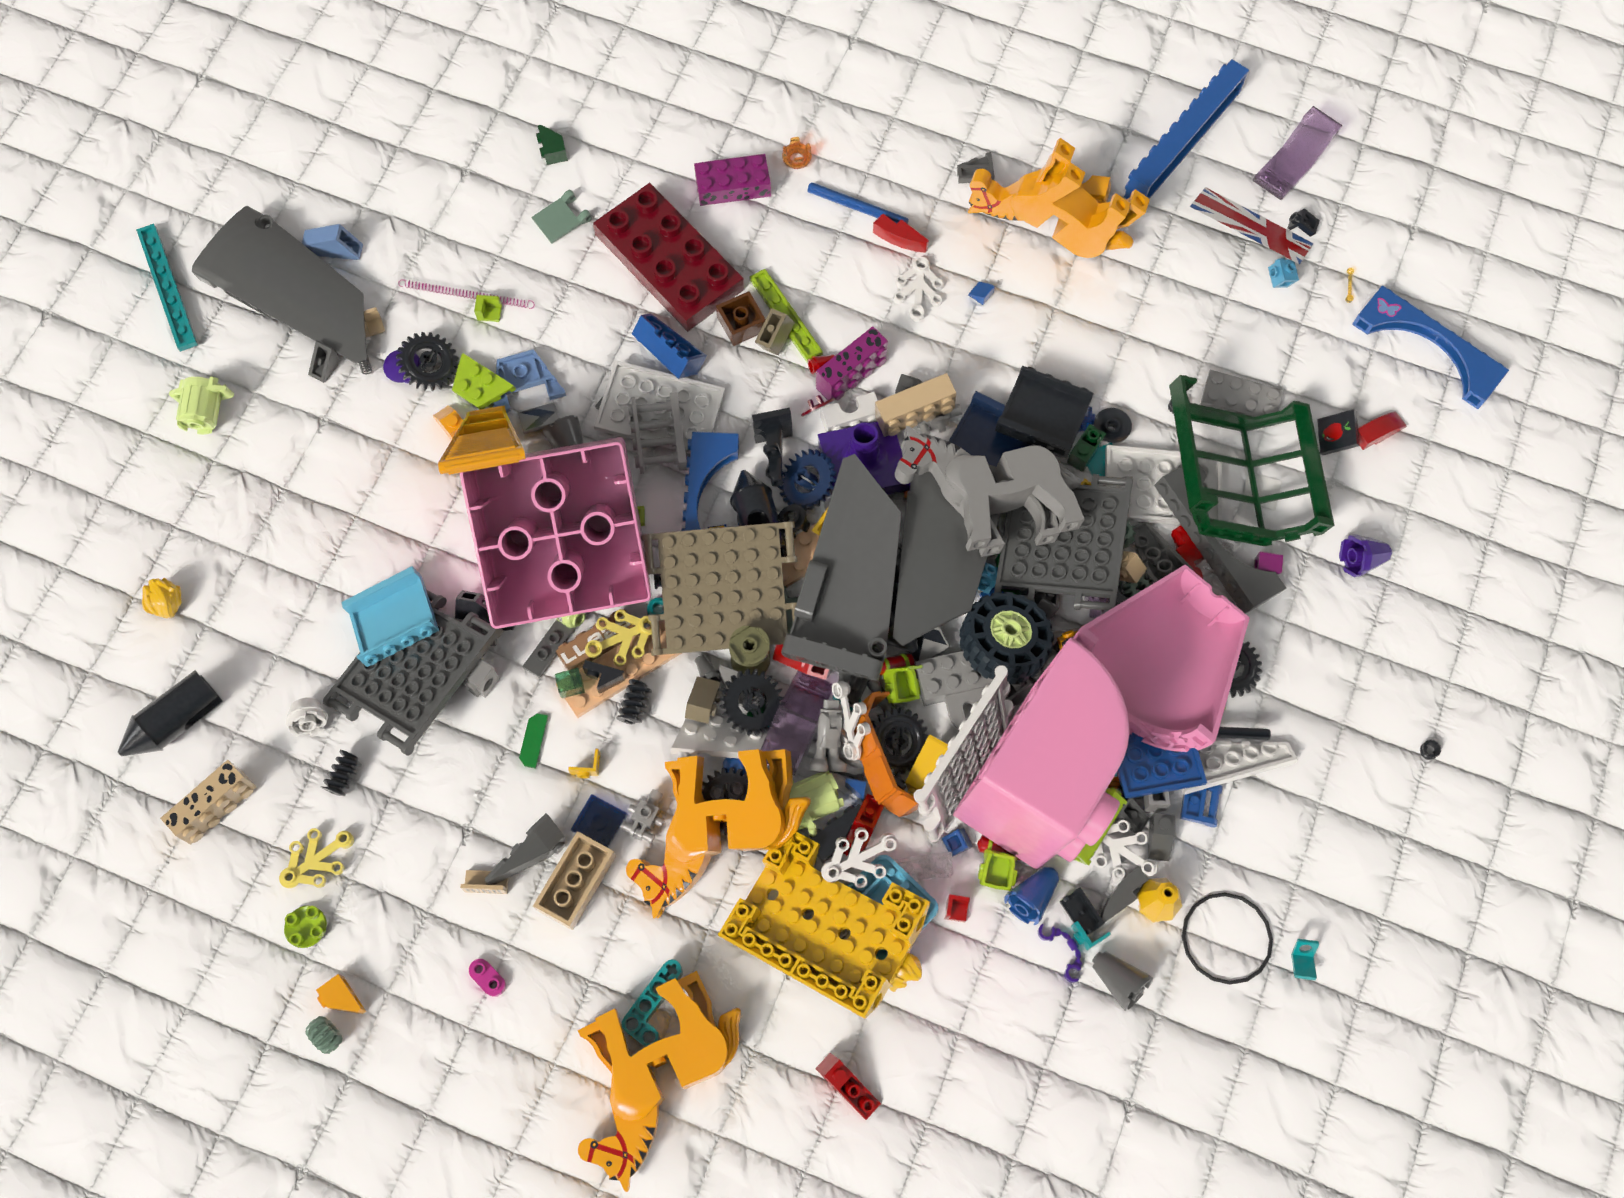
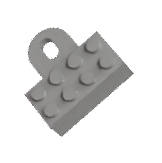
(950, 681)

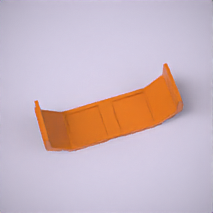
(877, 768)

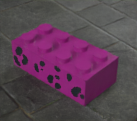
(732, 179)
(852, 364)

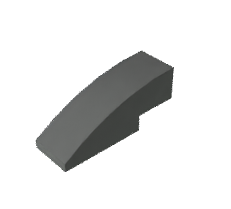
(1123, 894)

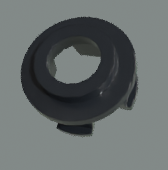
(800, 519)

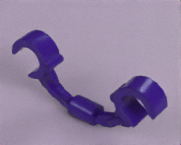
(1073, 946)

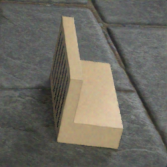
(476, 883)

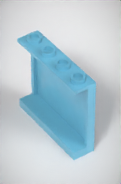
(391, 616)

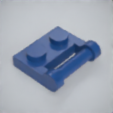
(1193, 806)

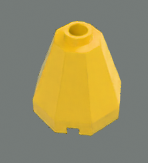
(1159, 899)

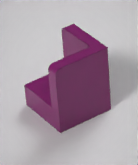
(1269, 562)

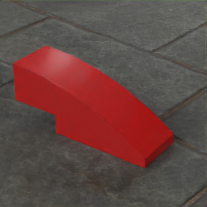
(900, 234)
(1380, 429)

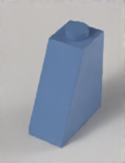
(333, 242)

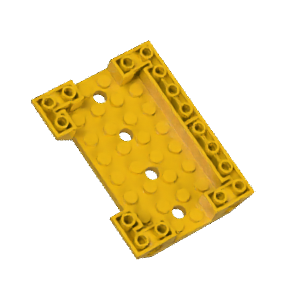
(812, 948)

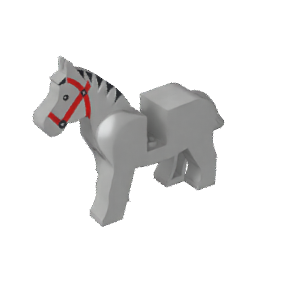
(1023, 478)

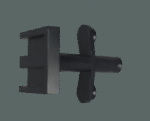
(772, 428)

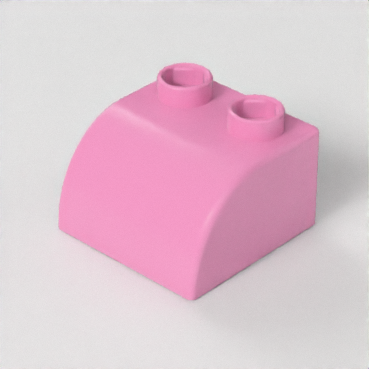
(557, 533)
(1053, 764)

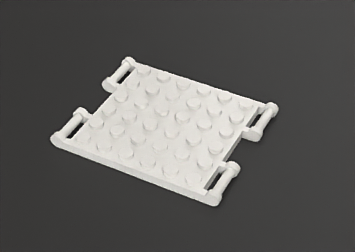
(965, 756)

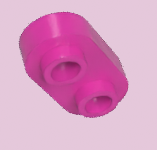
(486, 977)

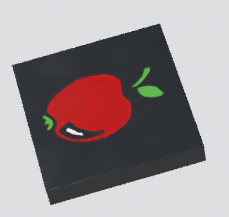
(1338, 432)

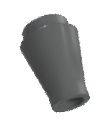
(706, 668)

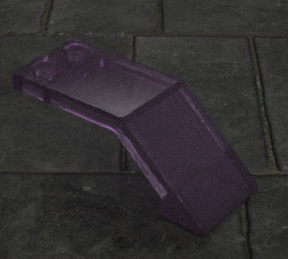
(1298, 153)
(797, 717)

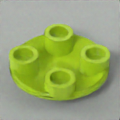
(305, 926)

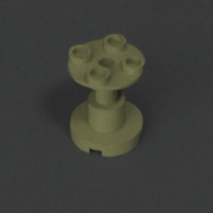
(749, 649)

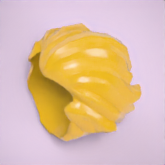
(161, 598)
(910, 971)

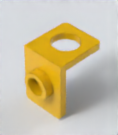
(585, 773)

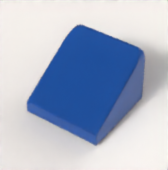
(982, 292)
(857, 787)
(957, 842)

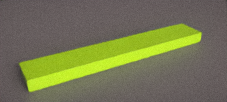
(776, 300)

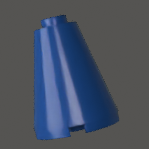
(1033, 895)

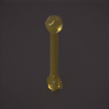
(1349, 298)

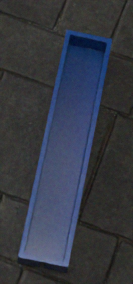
(1188, 130)

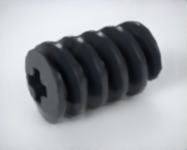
(633, 702)
(341, 773)

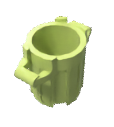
(199, 403)
(824, 798)

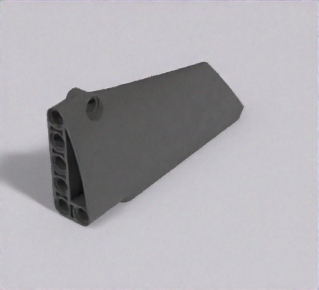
(284, 282)
(936, 569)
(849, 580)

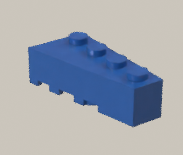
(668, 346)

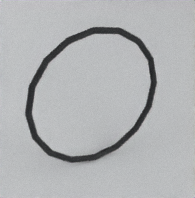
(1259, 913)

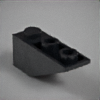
(473, 602)
(835, 829)

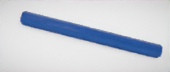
(853, 203)

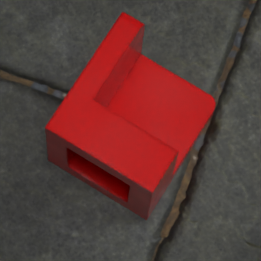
(956, 908)

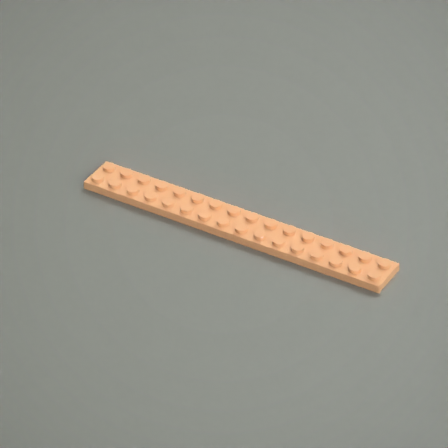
(804, 545)

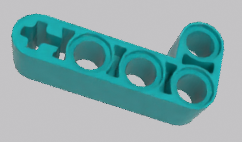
(649, 995)

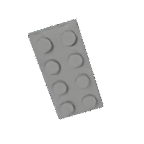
(1240, 395)

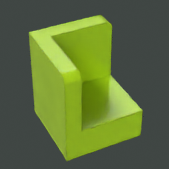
(488, 308)

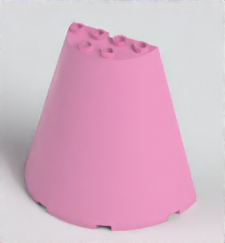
(1171, 658)

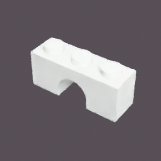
(835, 419)

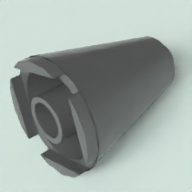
(564, 433)
(1121, 978)

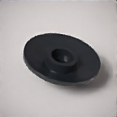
(1118, 420)

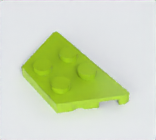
(479, 384)

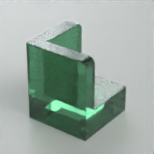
(569, 683)

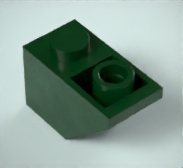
(553, 145)
(1086, 448)

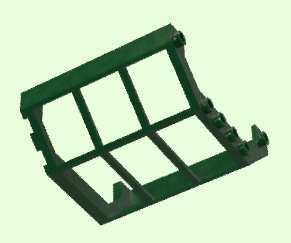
(1203, 499)

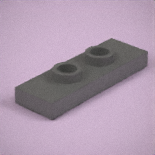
(546, 649)

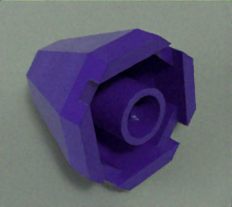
(1363, 554)

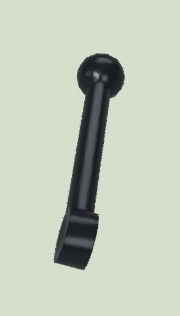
(857, 776)

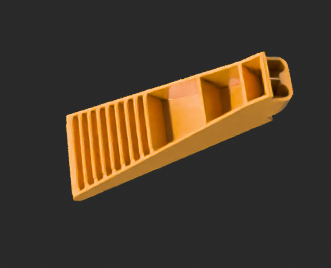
(482, 442)

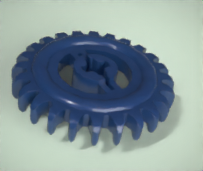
(800, 467)

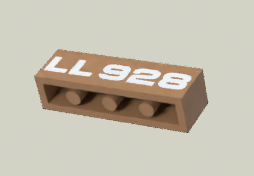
(573, 653)

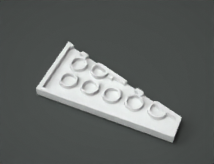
(715, 738)
(1234, 761)

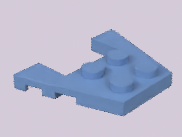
(526, 371)

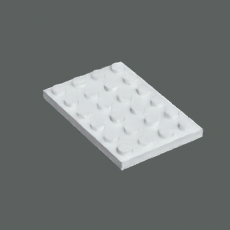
(697, 403)
(1147, 469)

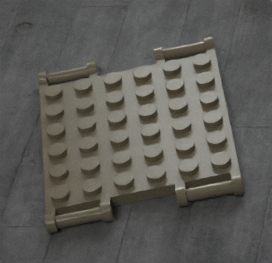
(718, 584)

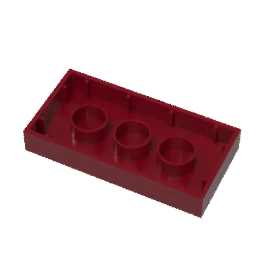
(668, 256)

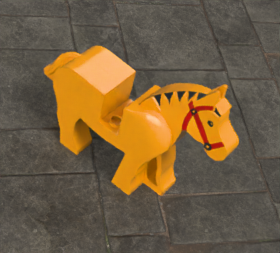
(1056, 190)
(757, 823)
(635, 1096)

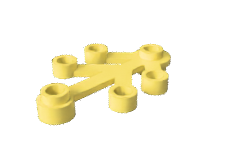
(623, 635)
(313, 860)

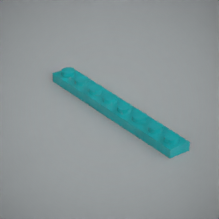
(167, 287)

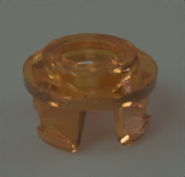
(797, 147)

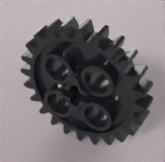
(719, 781)

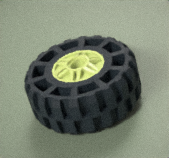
(1006, 633)

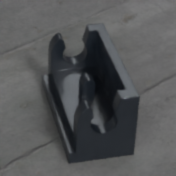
(1081, 910)

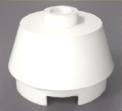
(306, 717)

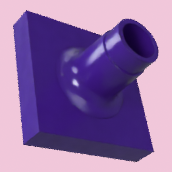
(876, 452)

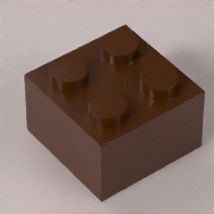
(740, 318)

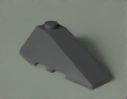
(1156, 552)
(541, 843)

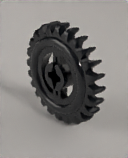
(421, 374)
(1250, 671)
(744, 684)
(900, 720)

